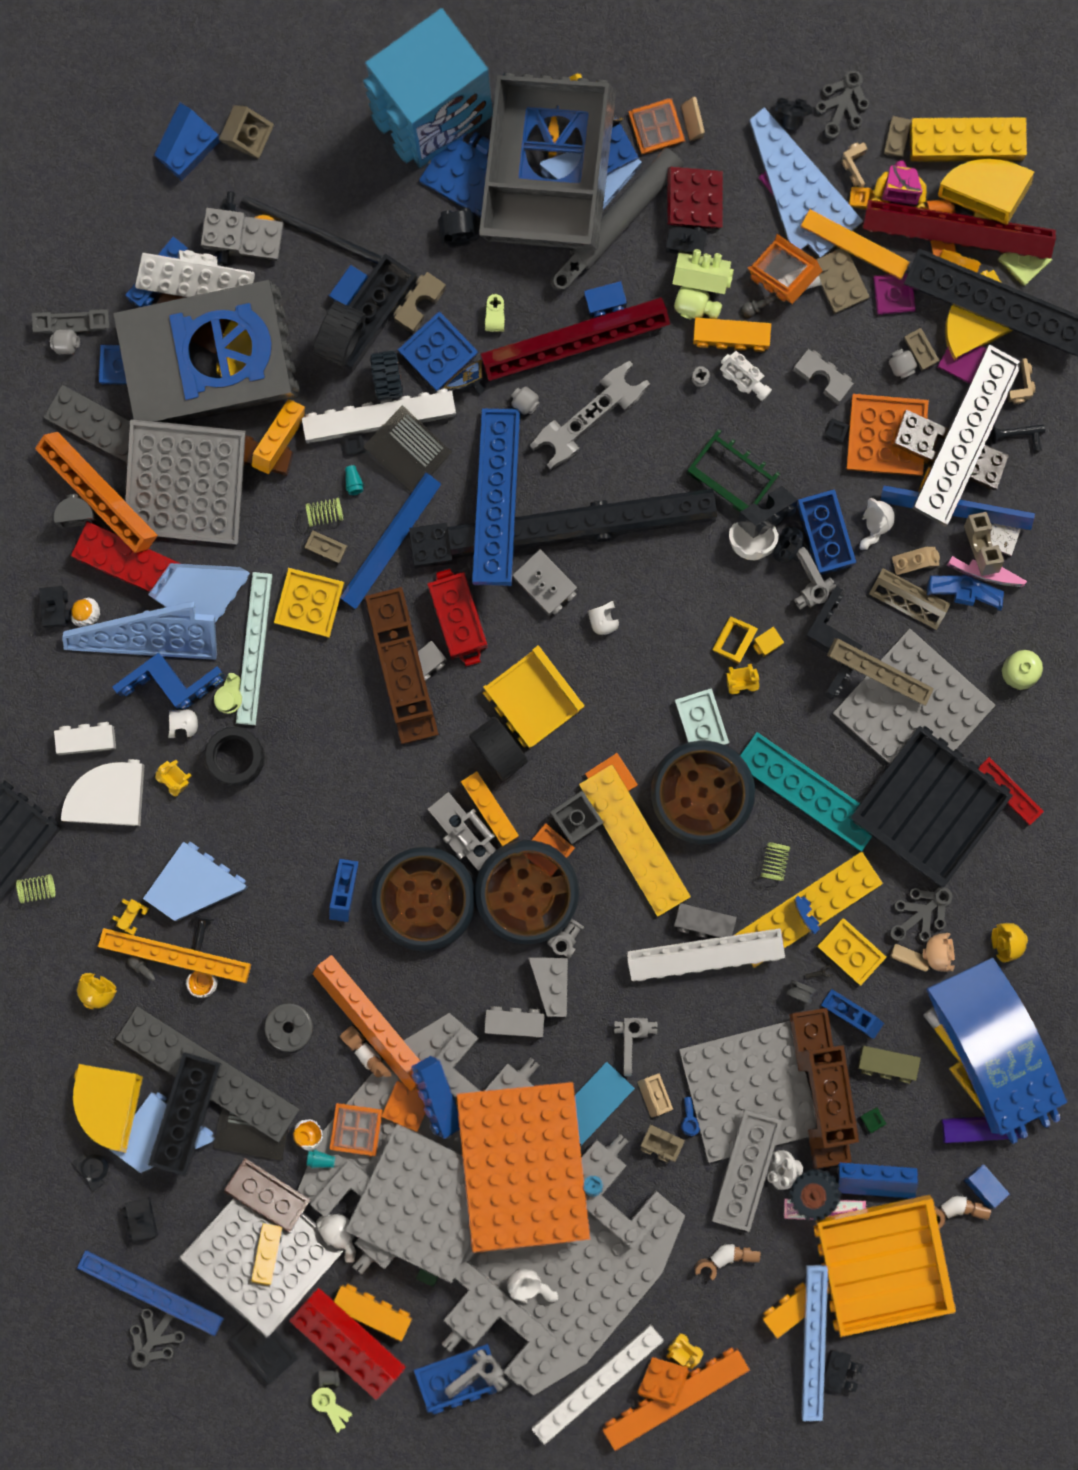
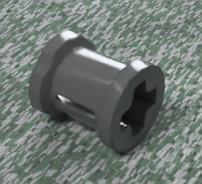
(329, 1377)

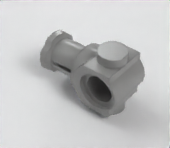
(568, 938)

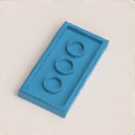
(599, 1099)

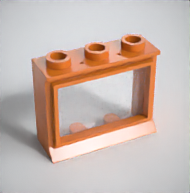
(785, 270)

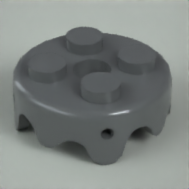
(302, 1027)

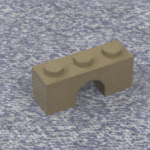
(427, 288)
(979, 534)

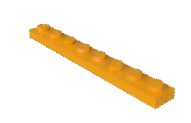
(174, 955)

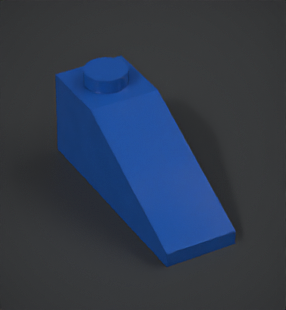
(343, 890)
(852, 1014)

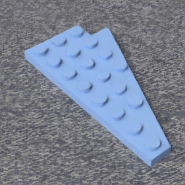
(798, 185)
(167, 631)

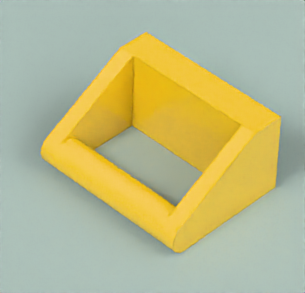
(744, 645)

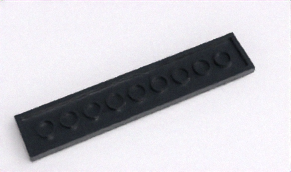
(994, 301)

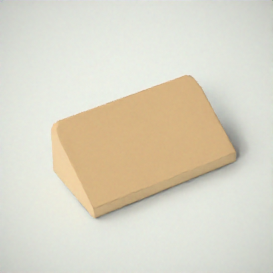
(693, 119)
(909, 957)
(655, 1095)

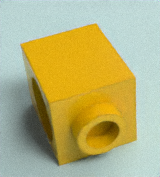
(767, 642)

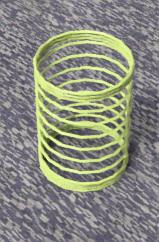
(339, 510)
(776, 877)
(50, 884)

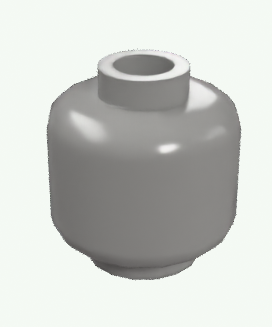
(64, 341)
(902, 363)
(525, 400)

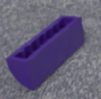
(969, 1129)

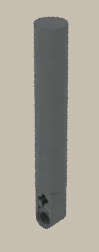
(621, 215)

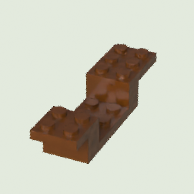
(401, 665)
(829, 1088)

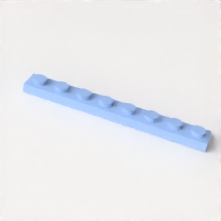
(814, 1343)

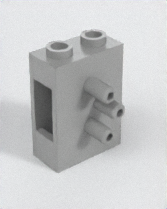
(545, 583)

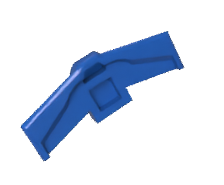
(966, 590)

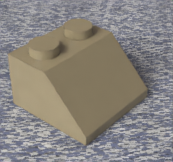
(246, 131)

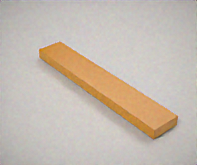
(855, 244)

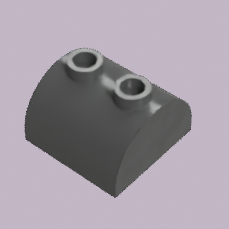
(74, 512)

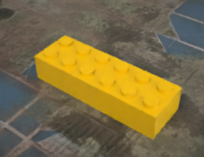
(967, 139)

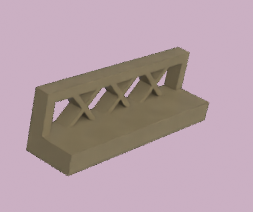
(912, 593)

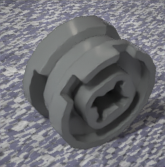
(801, 992)

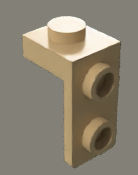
(854, 151)
(1021, 395)
(916, 560)

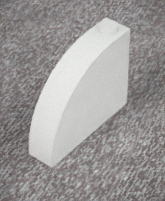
(107, 795)

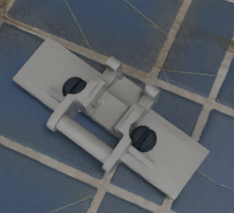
(459, 837)

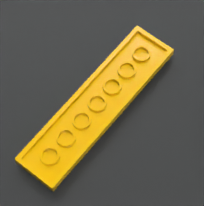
(635, 840)
(827, 898)

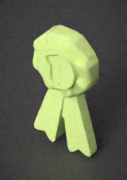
(324, 1401)

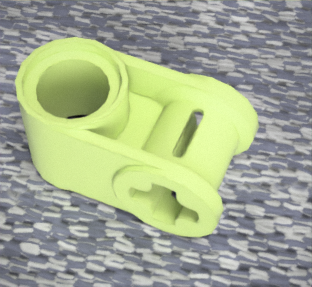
(494, 316)

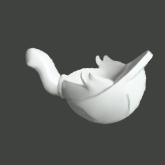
(879, 521)
(334, 1233)
(526, 1284)

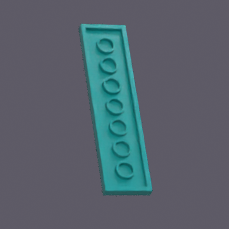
(804, 789)

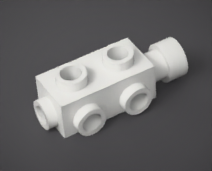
(744, 375)

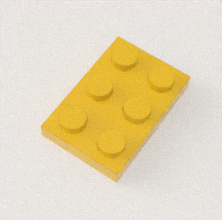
(851, 951)

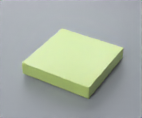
(1023, 267)

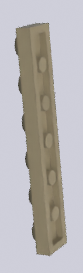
(880, 671)

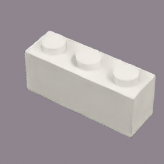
(85, 739)

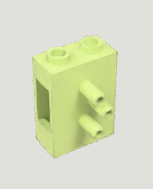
(703, 272)

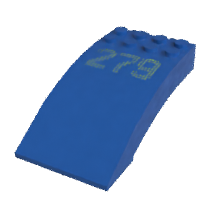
(998, 1048)

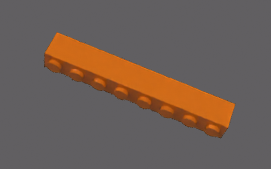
(96, 492)
(367, 1019)
(696, 1387)

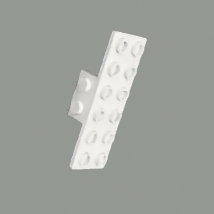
(188, 275)

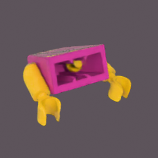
(901, 186)

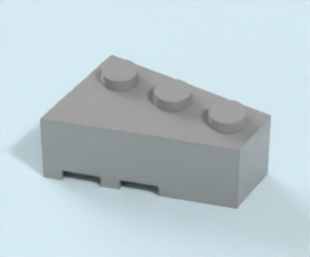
(552, 984)

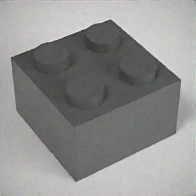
(577, 817)

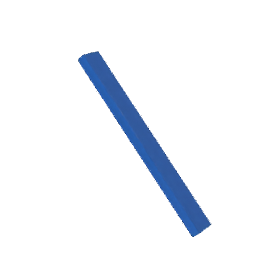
(964, 508)
(390, 541)
(150, 1293)

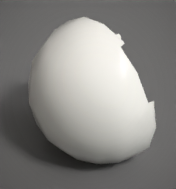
(750, 547)

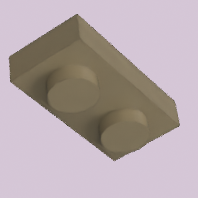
(897, 136)
(921, 349)
(326, 547)

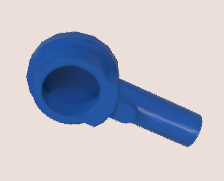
(690, 1124)

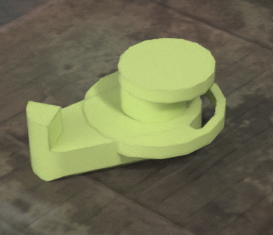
(229, 695)

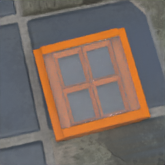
(656, 126)
(356, 1129)

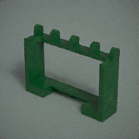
(702, 478)

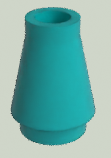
(353, 481)
(318, 1159)

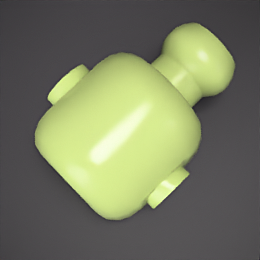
(695, 303)

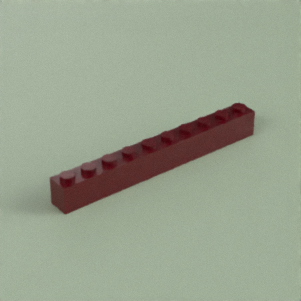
(959, 229)
(575, 339)

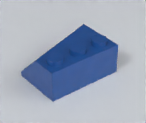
(185, 142)

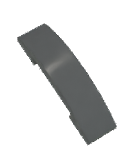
(78, 322)

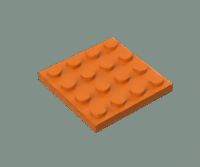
(872, 433)

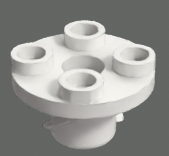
(783, 1170)

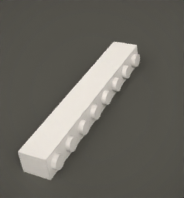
(372, 417)
(706, 955)
(597, 1383)

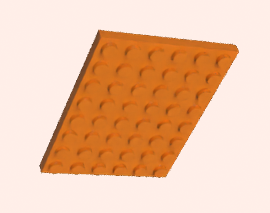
(522, 1167)

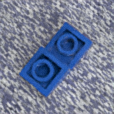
(803, 908)

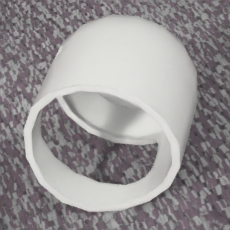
(601, 619)
(182, 719)

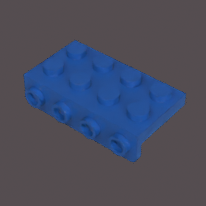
(437, 1376)

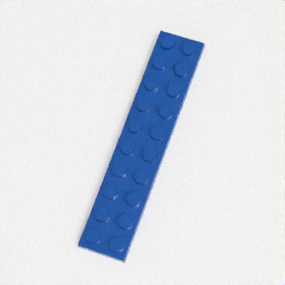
(496, 497)

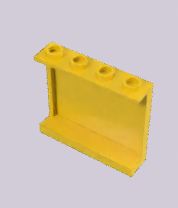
(533, 698)

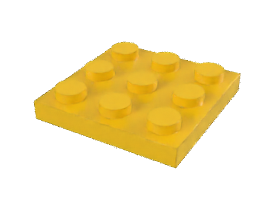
(309, 602)

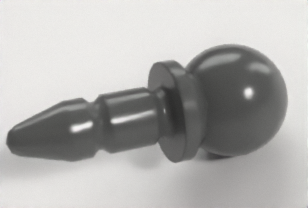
(749, 309)
(140, 966)

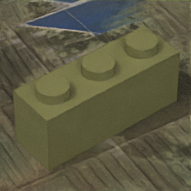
(888, 1064)

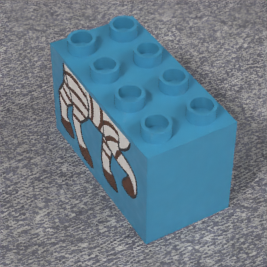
(428, 89)

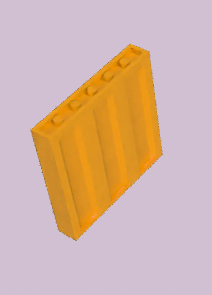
(884, 1265)

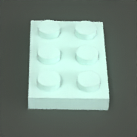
(701, 717)

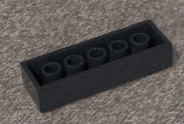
(379, 300)
(185, 1114)

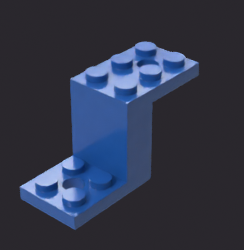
(169, 682)

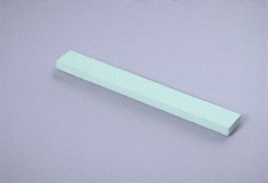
(254, 648)

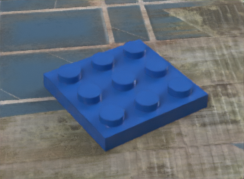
(438, 351)

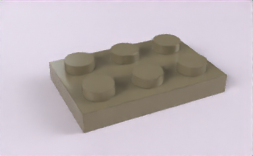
(841, 281)

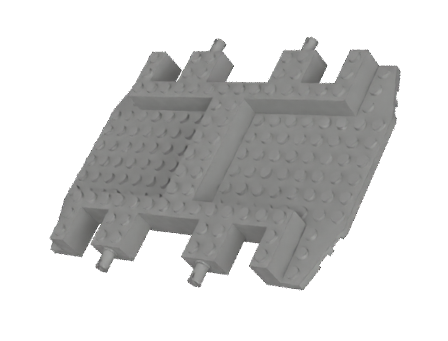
(594, 1278)

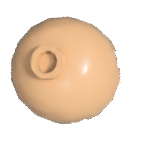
(940, 952)

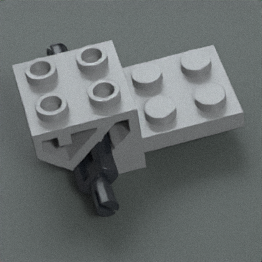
(238, 235)

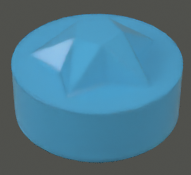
(593, 1186)

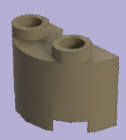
(662, 1143)

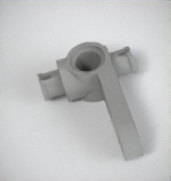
(807, 594)
(645, 1029)
(494, 1378)

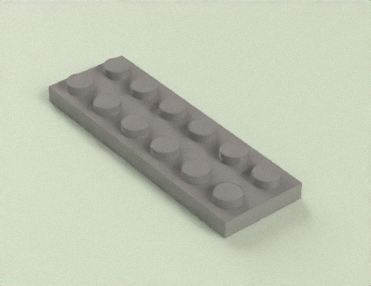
(746, 1170)

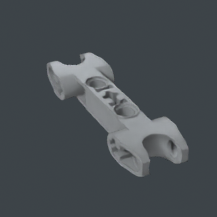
(615, 391)

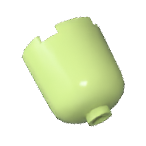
(1022, 669)

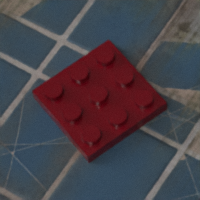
(695, 197)

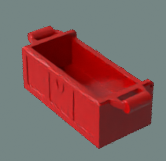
(458, 616)

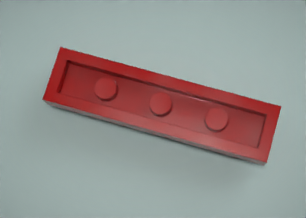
(1020, 801)

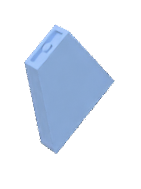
(564, 164)
(204, 584)
(192, 884)
(145, 1130)

